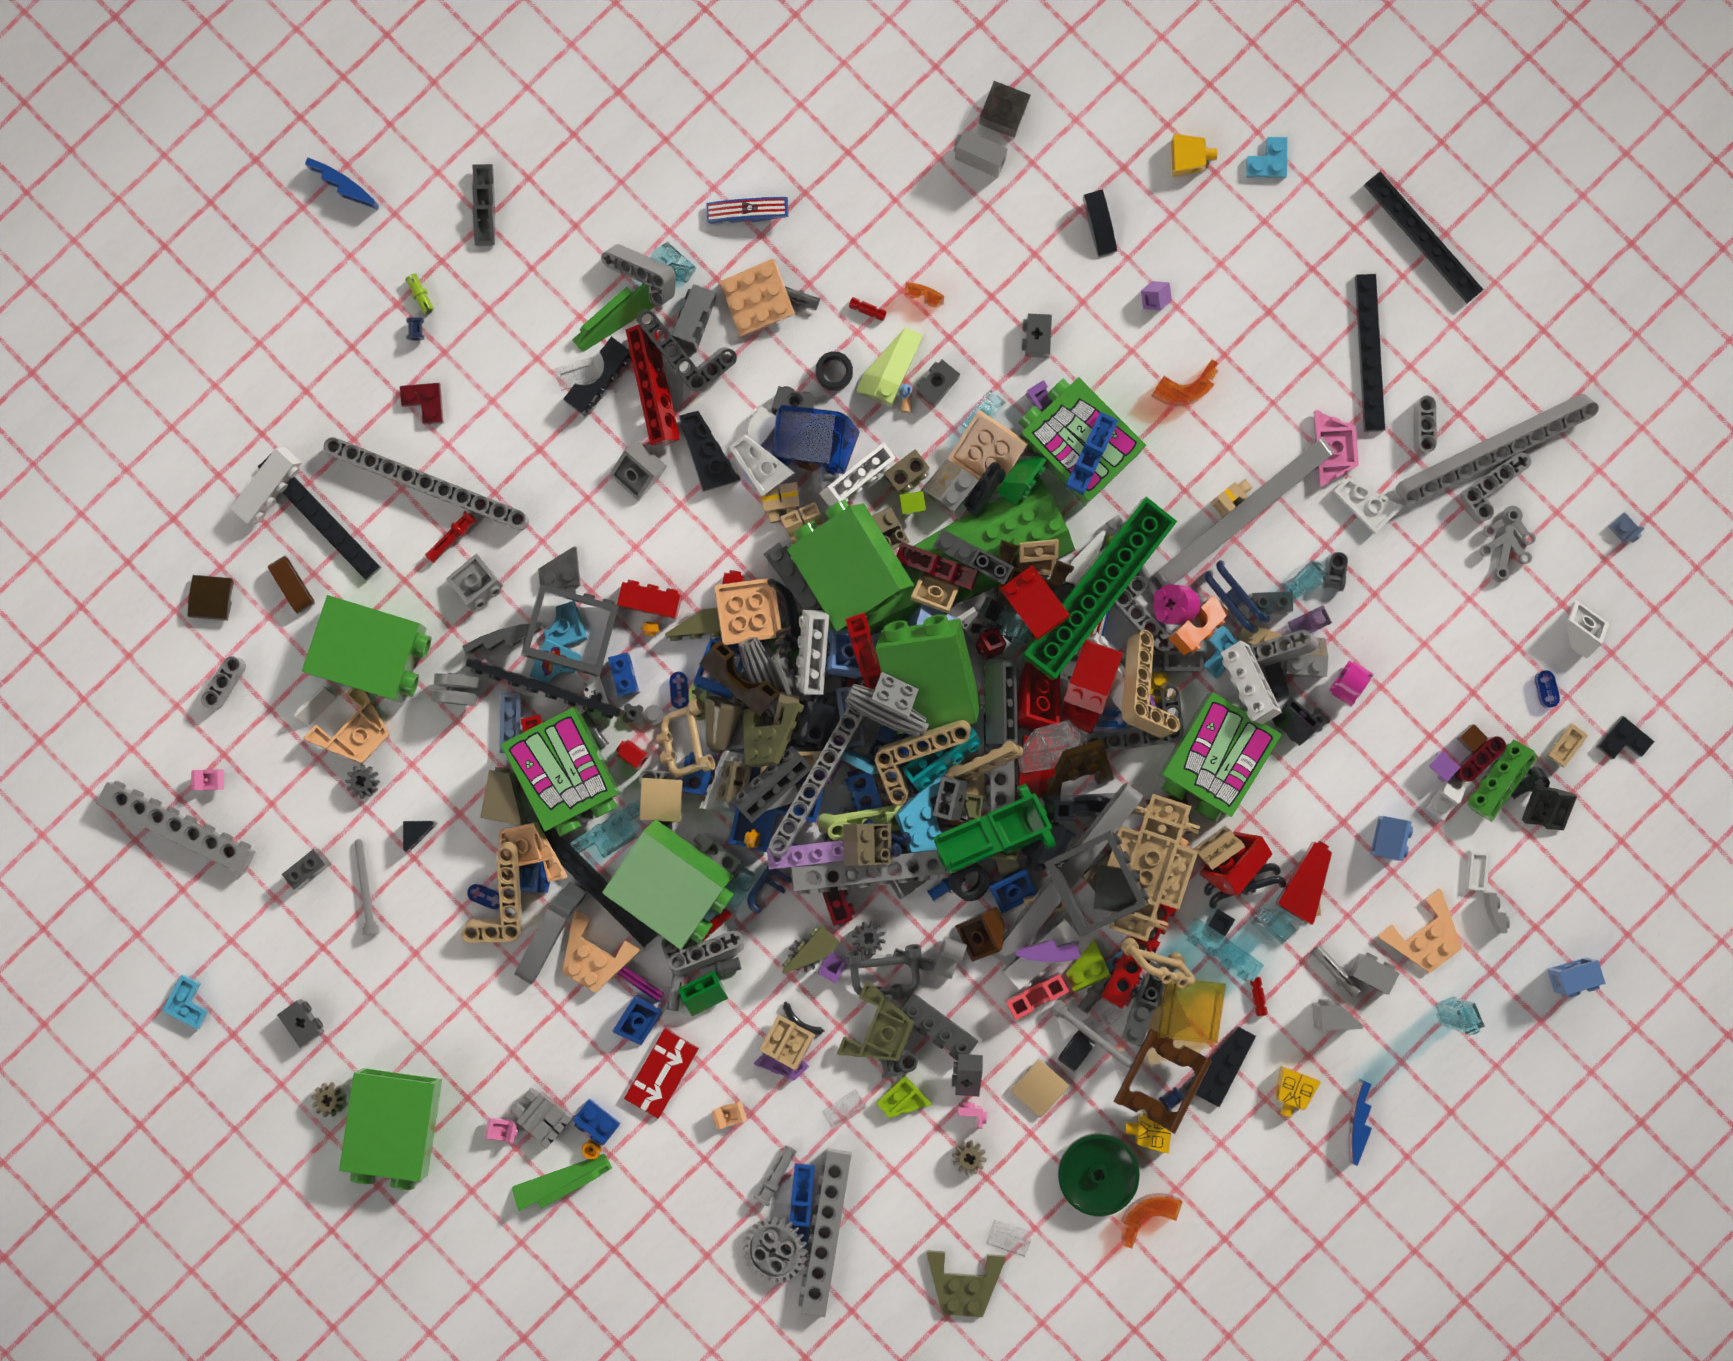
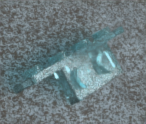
(611, 833)

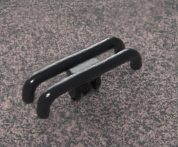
(1251, 886)

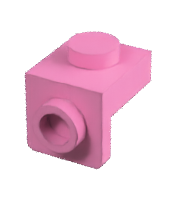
(207, 779)
(970, 1109)
(501, 1129)

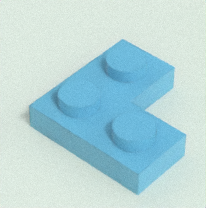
(1273, 164)
(1221, 640)
(181, 1005)

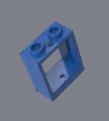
(710, 685)

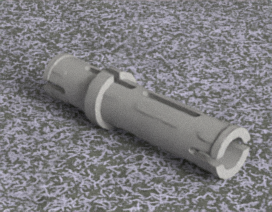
(1342, 977)

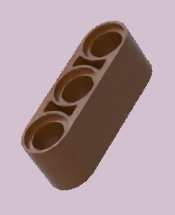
(291, 584)

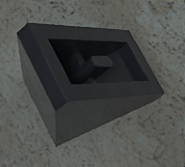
(414, 832)

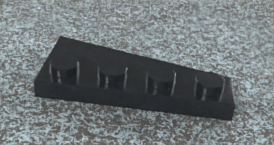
(708, 458)
(1224, 1066)

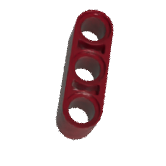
(1488, 754)

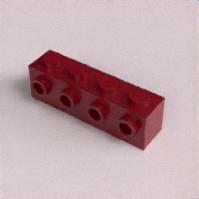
(836, 902)

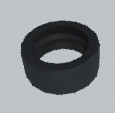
(833, 355)
(980, 887)

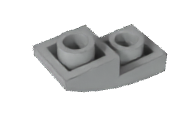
(1498, 919)

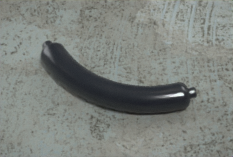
(792, 1017)

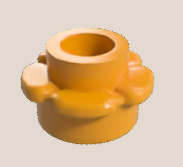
(650, 628)
(752, 839)
(591, 1154)

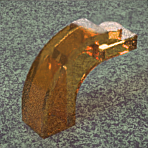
(1181, 395)
(1144, 1208)

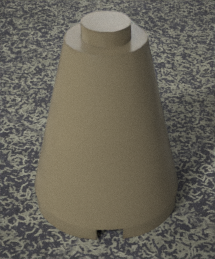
(721, 721)

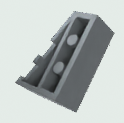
(694, 317)

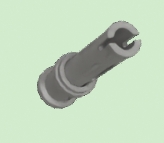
(771, 1183)

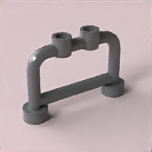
(897, 991)

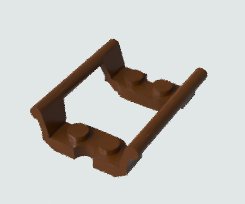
(1155, 1109)

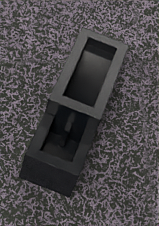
(1100, 222)

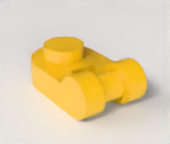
(1157, 679)

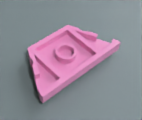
(1342, 440)

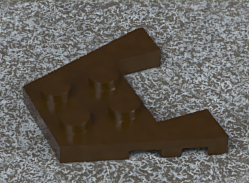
(1007, 554)
(1078, 762)

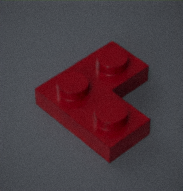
(428, 397)

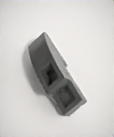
(973, 556)
(1143, 1008)

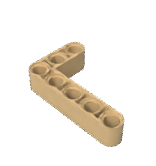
(1137, 687)
(915, 751)
(506, 901)

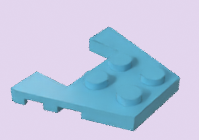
(918, 819)

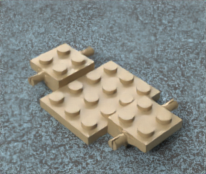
(1161, 861)

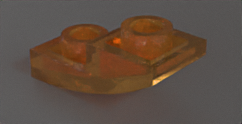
(930, 295)

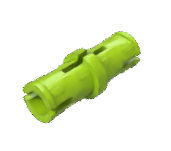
(419, 293)

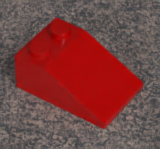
(1035, 602)
(1093, 677)
(1037, 699)

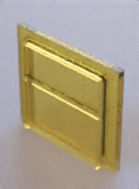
(1192, 1011)

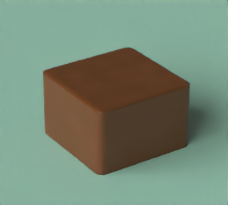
(1472, 738)

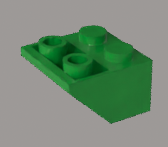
(1022, 478)

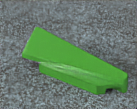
(613, 316)
(559, 1183)

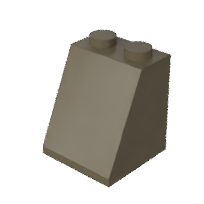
(503, 798)

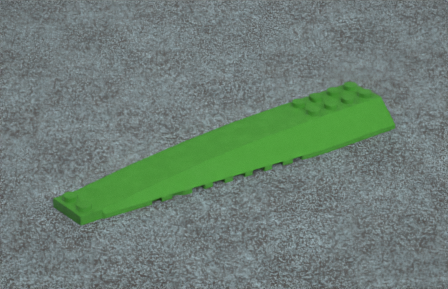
(1028, 521)

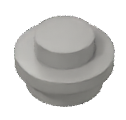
(653, 714)

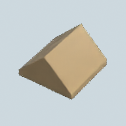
(935, 593)

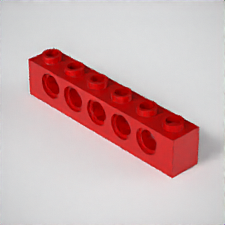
(652, 387)
(1111, 993)

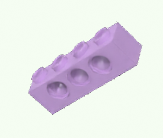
(808, 854)

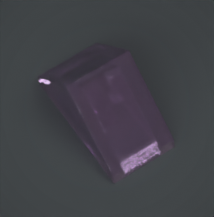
(1311, 620)

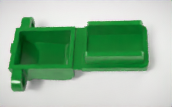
(998, 831)

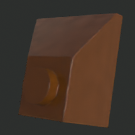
(982, 934)

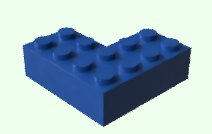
(766, 822)

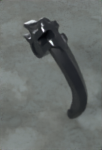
(788, 636)

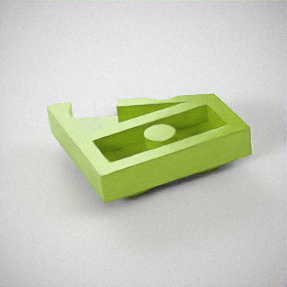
(1088, 969)
(902, 1098)

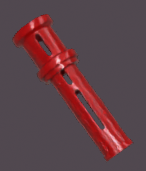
(457, 530)

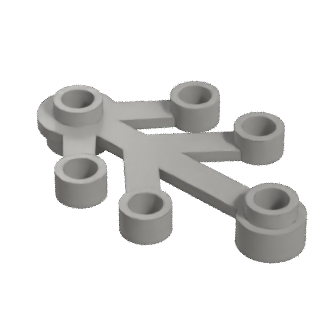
(1507, 541)

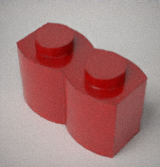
(632, 754)

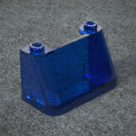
(814, 437)

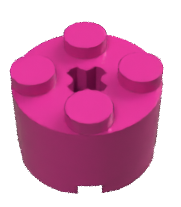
(1176, 604)
(1352, 683)

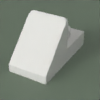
(1445, 799)

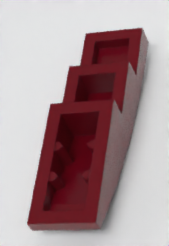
(937, 566)

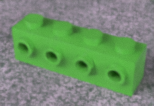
(1502, 780)

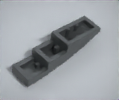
(483, 204)
(510, 635)
(1174, 661)

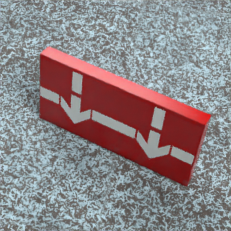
(661, 1073)

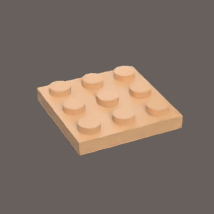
(757, 297)
(986, 443)
(747, 611)

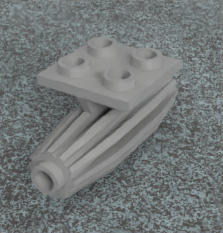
(762, 667)
(889, 705)

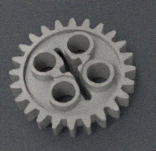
(766, 1264)

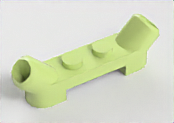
(833, 824)

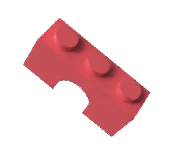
(1036, 995)

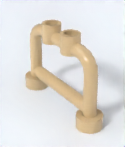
(665, 738)
(1175, 960)

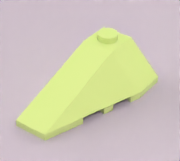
(889, 370)

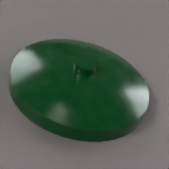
(1098, 1174)

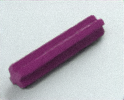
(640, 984)

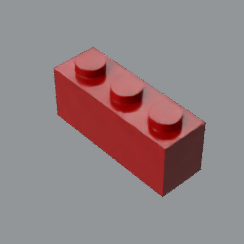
(649, 599)

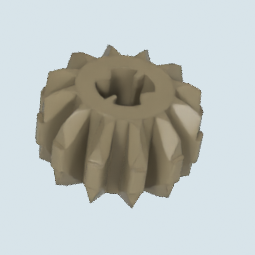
(330, 1107)
(965, 1163)

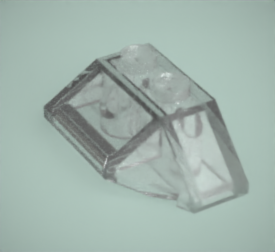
(1047, 744)

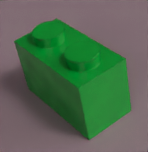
(703, 993)

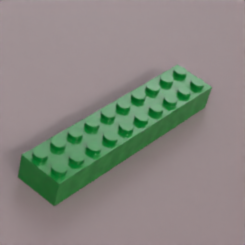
(1101, 586)

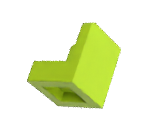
(912, 503)

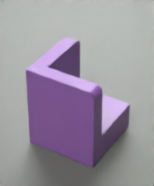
(1156, 295)
(1038, 396)
(1444, 766)
(832, 967)

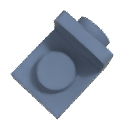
(1626, 529)

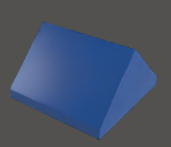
(1012, 889)
(637, 1020)

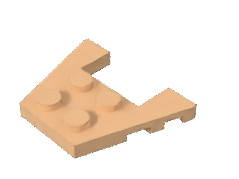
(358, 736)
(532, 848)
(1433, 942)
(589, 963)

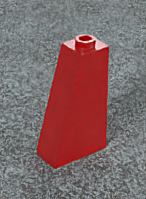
(1305, 886)

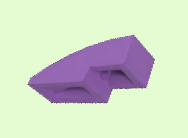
(1049, 952)

